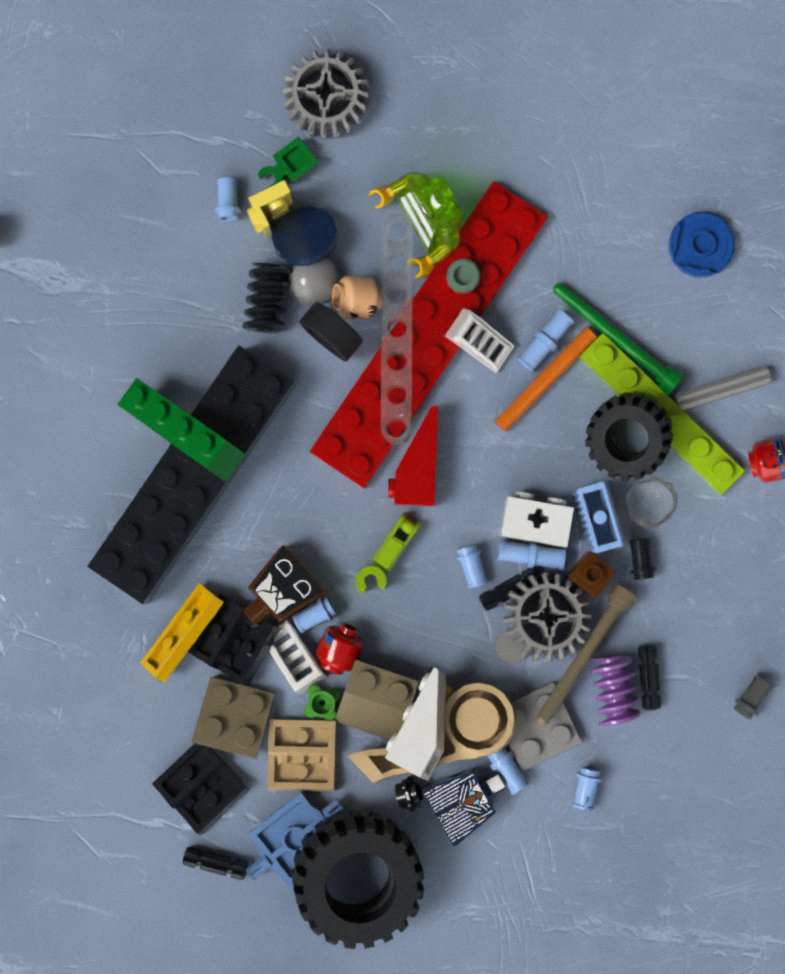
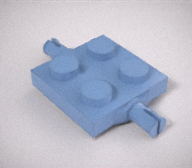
(282, 835)

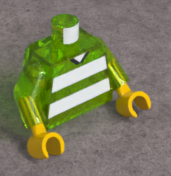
(432, 213)

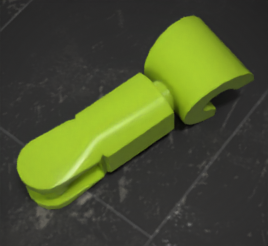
(387, 554)

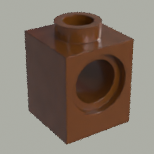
(590, 574)

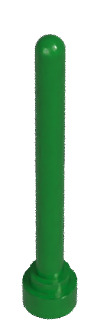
(666, 376)

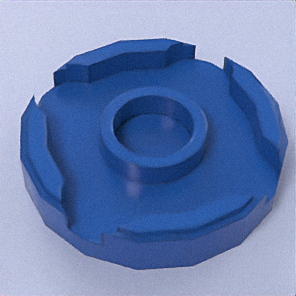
(701, 244)

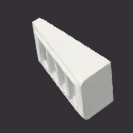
(460, 328)
(291, 675)

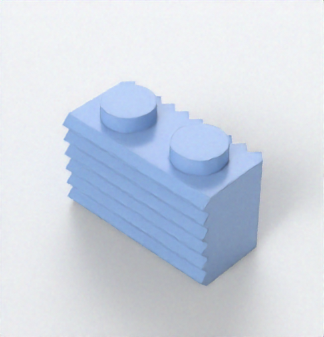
(598, 517)

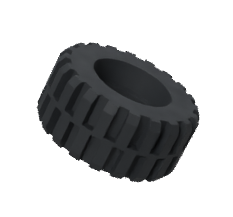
(366, 920)

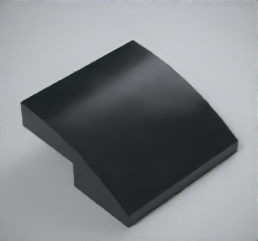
(234, 642)
(200, 787)

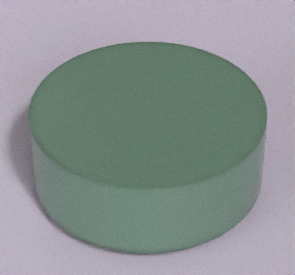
(463, 276)

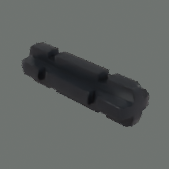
(491, 598)
(649, 677)
(215, 863)

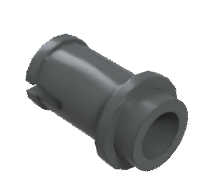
(752, 697)

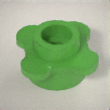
(328, 710)

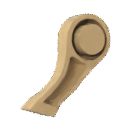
(477, 725)

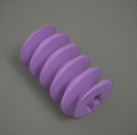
(616, 689)

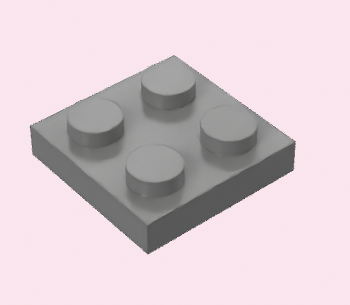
(536, 742)

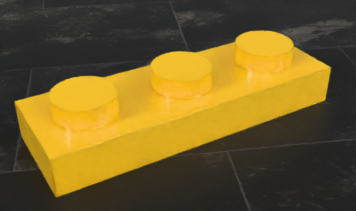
(181, 632)

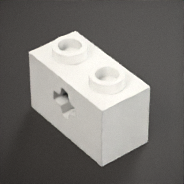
(552, 532)

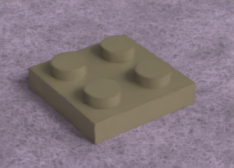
(233, 718)

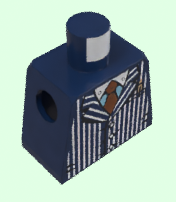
(462, 802)

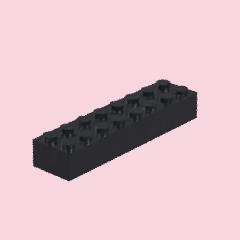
(181, 490)

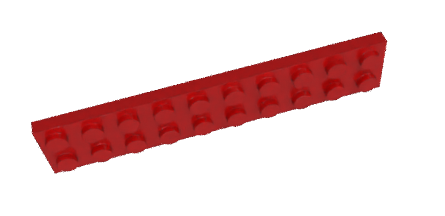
(492, 239)

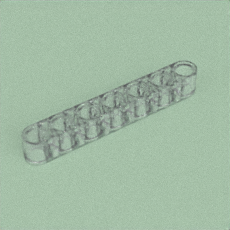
(393, 313)

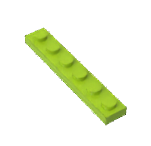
(688, 438)

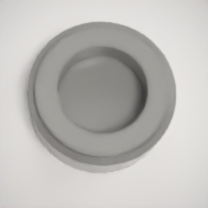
(505, 651)

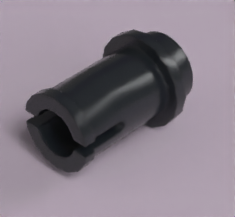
(641, 559)

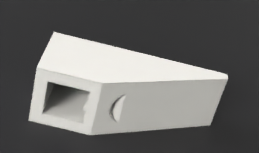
(422, 735)

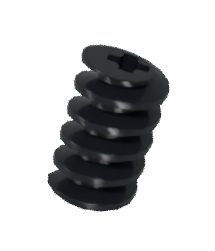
(265, 298)

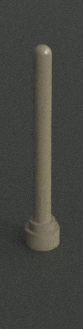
(618, 602)

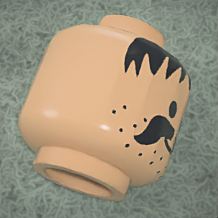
(356, 297)

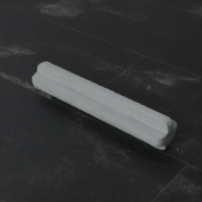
(723, 388)

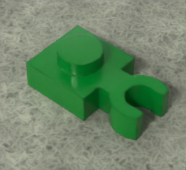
(292, 163)

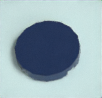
(304, 236)

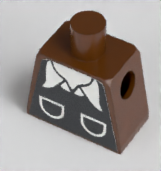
(281, 588)

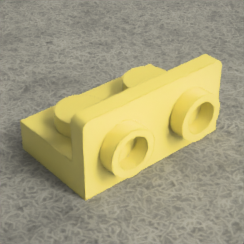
(269, 202)

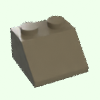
(376, 699)

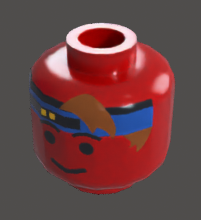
(768, 459)
(339, 648)

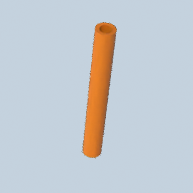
(545, 379)

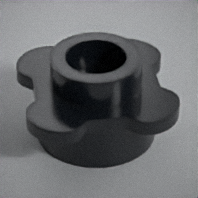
(408, 794)

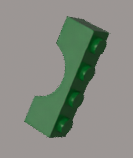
(181, 429)

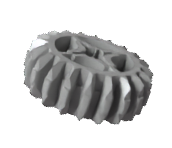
(313, 93)
(546, 633)

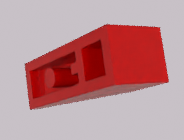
(417, 470)

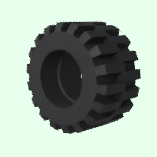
(619, 462)

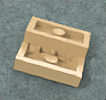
(301, 755)

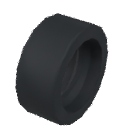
(331, 331)

